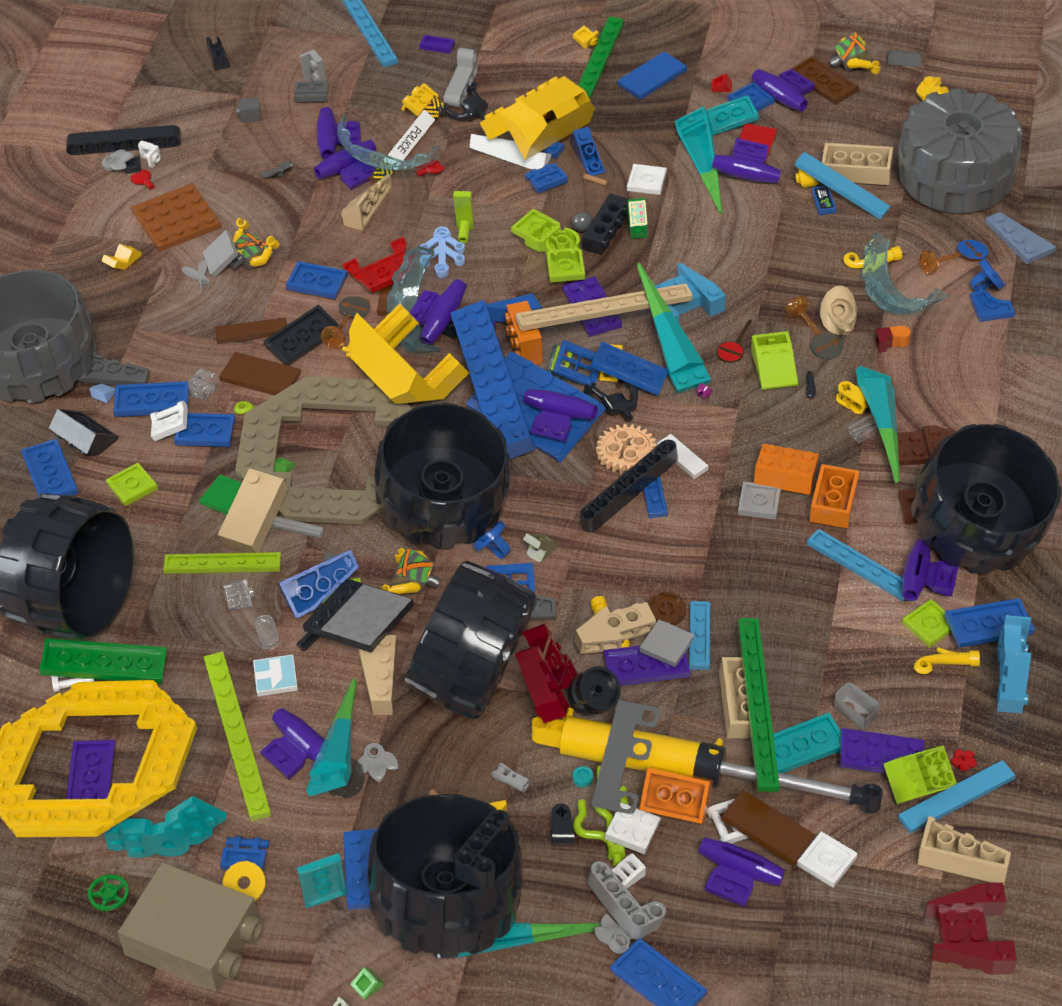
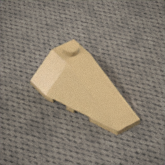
(365, 205)

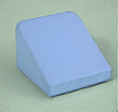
(102, 392)

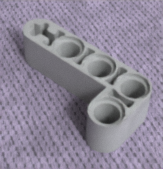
(463, 76)
(631, 917)

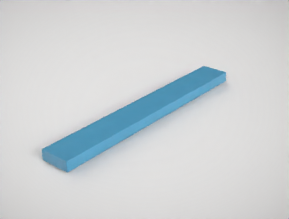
(371, 32)

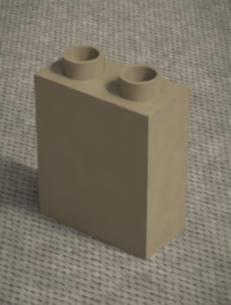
(190, 927)

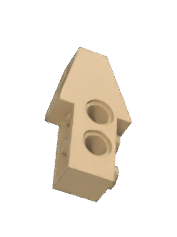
(599, 634)

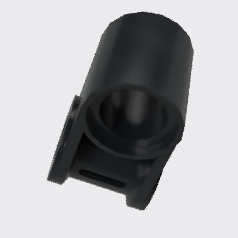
(562, 828)

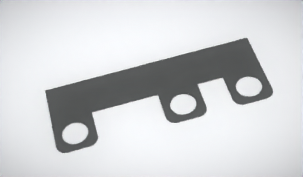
(618, 748)

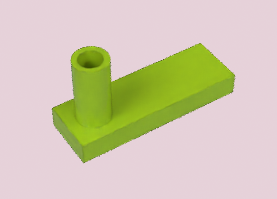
(464, 214)

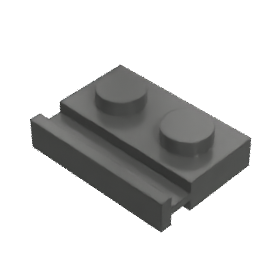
(311, 91)

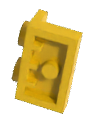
(418, 99)

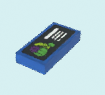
(823, 200)

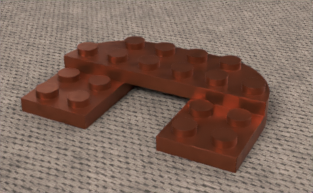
(915, 449)

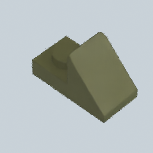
(539, 546)

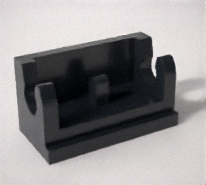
(217, 54)

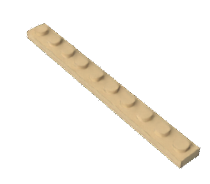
(599, 307)

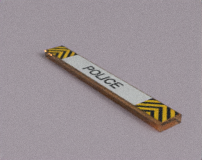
(411, 136)

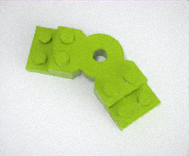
(561, 246)

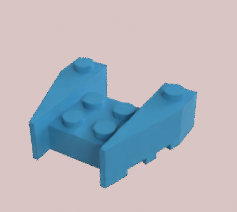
(704, 293)
(1014, 664)

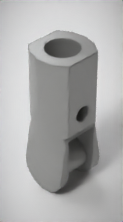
(513, 778)

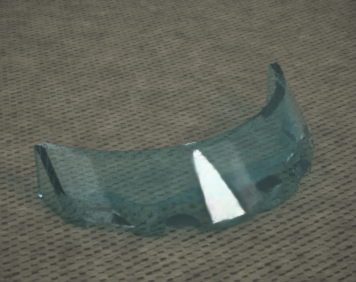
(381, 160)
(880, 287)
(405, 292)

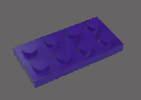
(590, 290)
(636, 667)
(870, 750)
(91, 769)

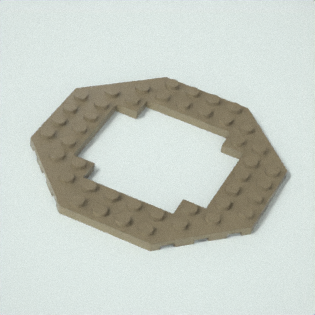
(262, 434)

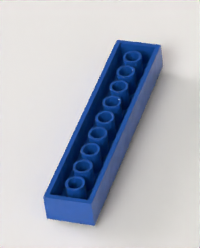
(491, 376)

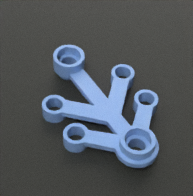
(442, 236)

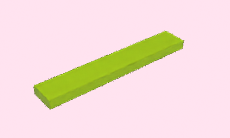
(222, 563)

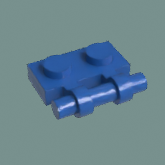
(546, 177)
(238, 854)

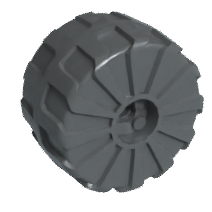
(959, 151)
(43, 336)

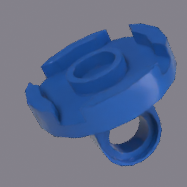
(987, 277)
(494, 541)

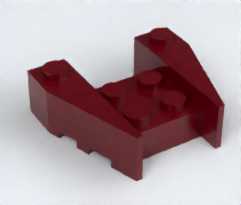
(546, 673)
(965, 930)

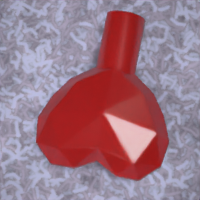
(433, 168)
(143, 178)

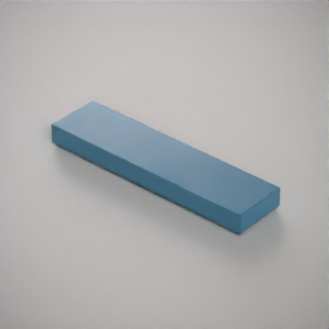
(700, 626)

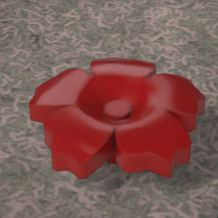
(964, 760)

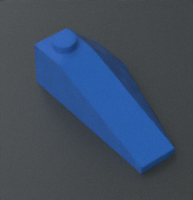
(311, 587)

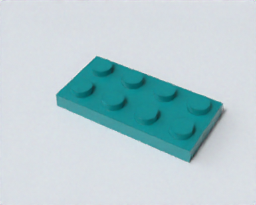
(806, 742)

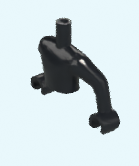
(473, 105)
(616, 402)

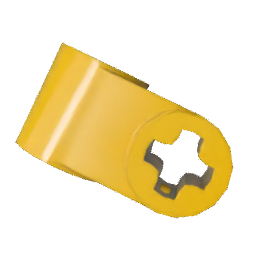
(852, 398)

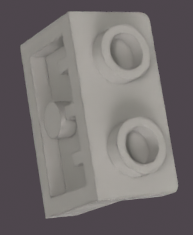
(312, 66)

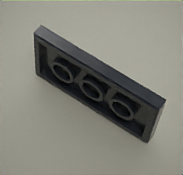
(300, 336)

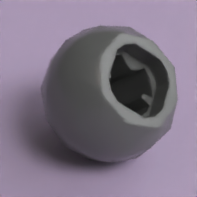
(581, 221)

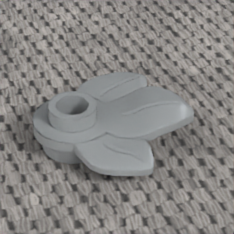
(117, 160)
(377, 764)
(612, 935)

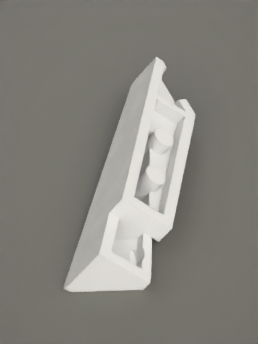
(507, 151)

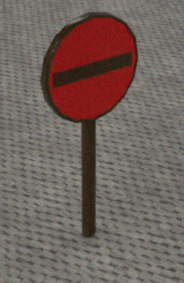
(732, 351)

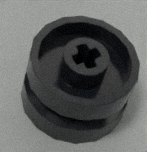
(594, 691)

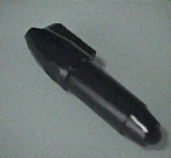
(811, 388)

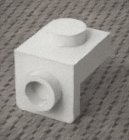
(149, 152)

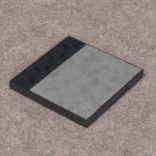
(358, 615)

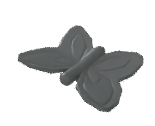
(279, 172)

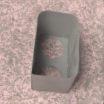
(860, 699)

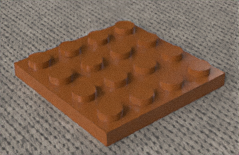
(176, 217)

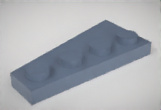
(1020, 239)

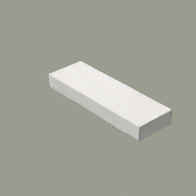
(687, 459)

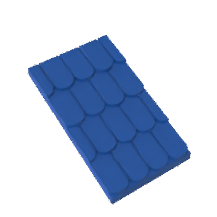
(529, 376)

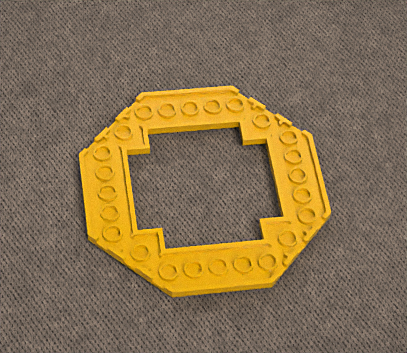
(156, 775)

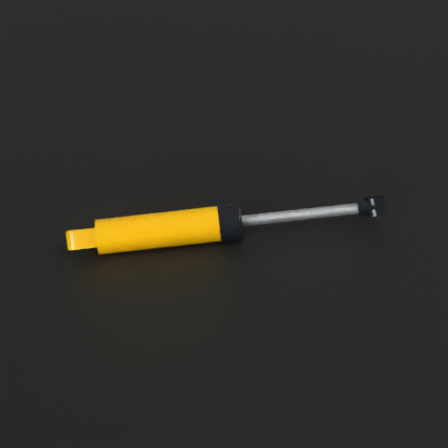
(589, 738)

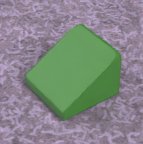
(283, 465)
(367, 983)

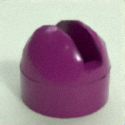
(704, 390)

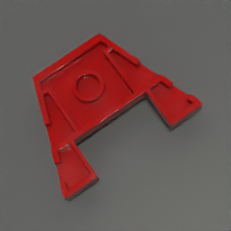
(380, 273)

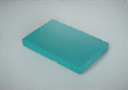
(732, 114)
(322, 881)

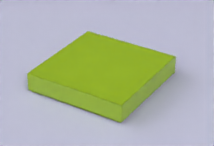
(131, 484)
(928, 623)

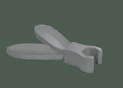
(199, 274)

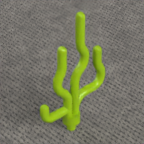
(615, 851)

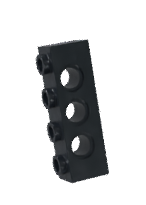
(605, 224)

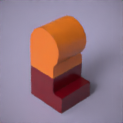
(892, 337)

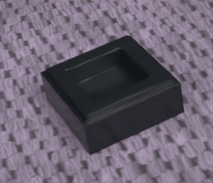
(133, 165)

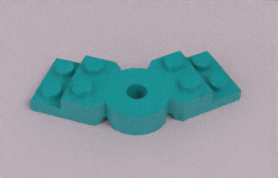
(183, 826)

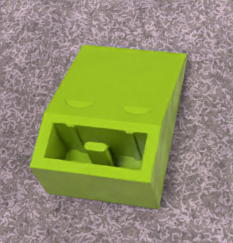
(774, 360)
(920, 774)

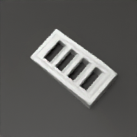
(625, 865)

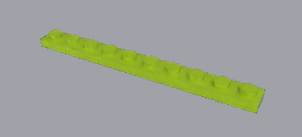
(237, 737)

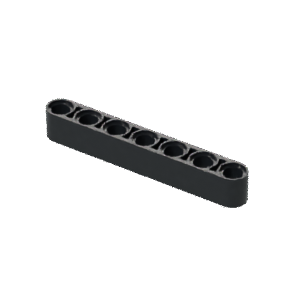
(122, 139)
(628, 485)

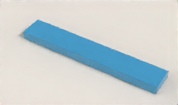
(842, 185)
(857, 563)
(957, 796)

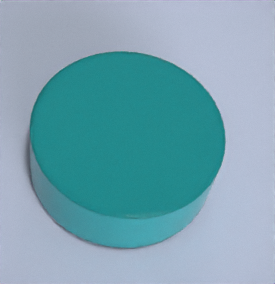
(583, 776)

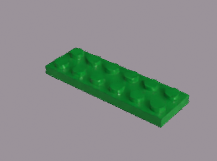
(102, 660)

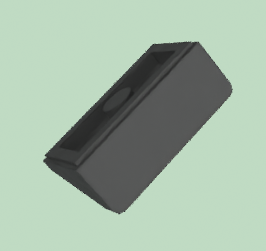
(904, 58)

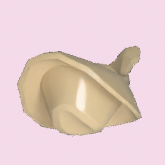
(839, 311)

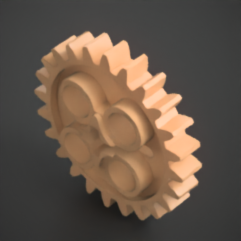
(628, 440)

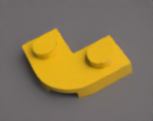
(930, 85)

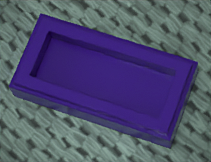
(437, 44)

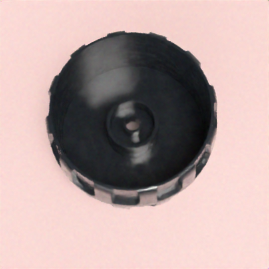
(442, 474)
(986, 497)
(65, 566)
(470, 639)
(416, 883)

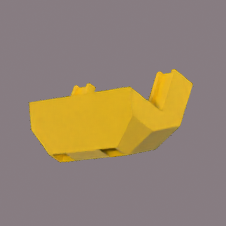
(526, 117)
(376, 356)

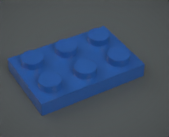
(316, 280)
(207, 430)

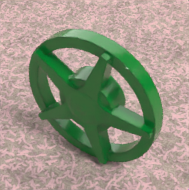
(108, 892)

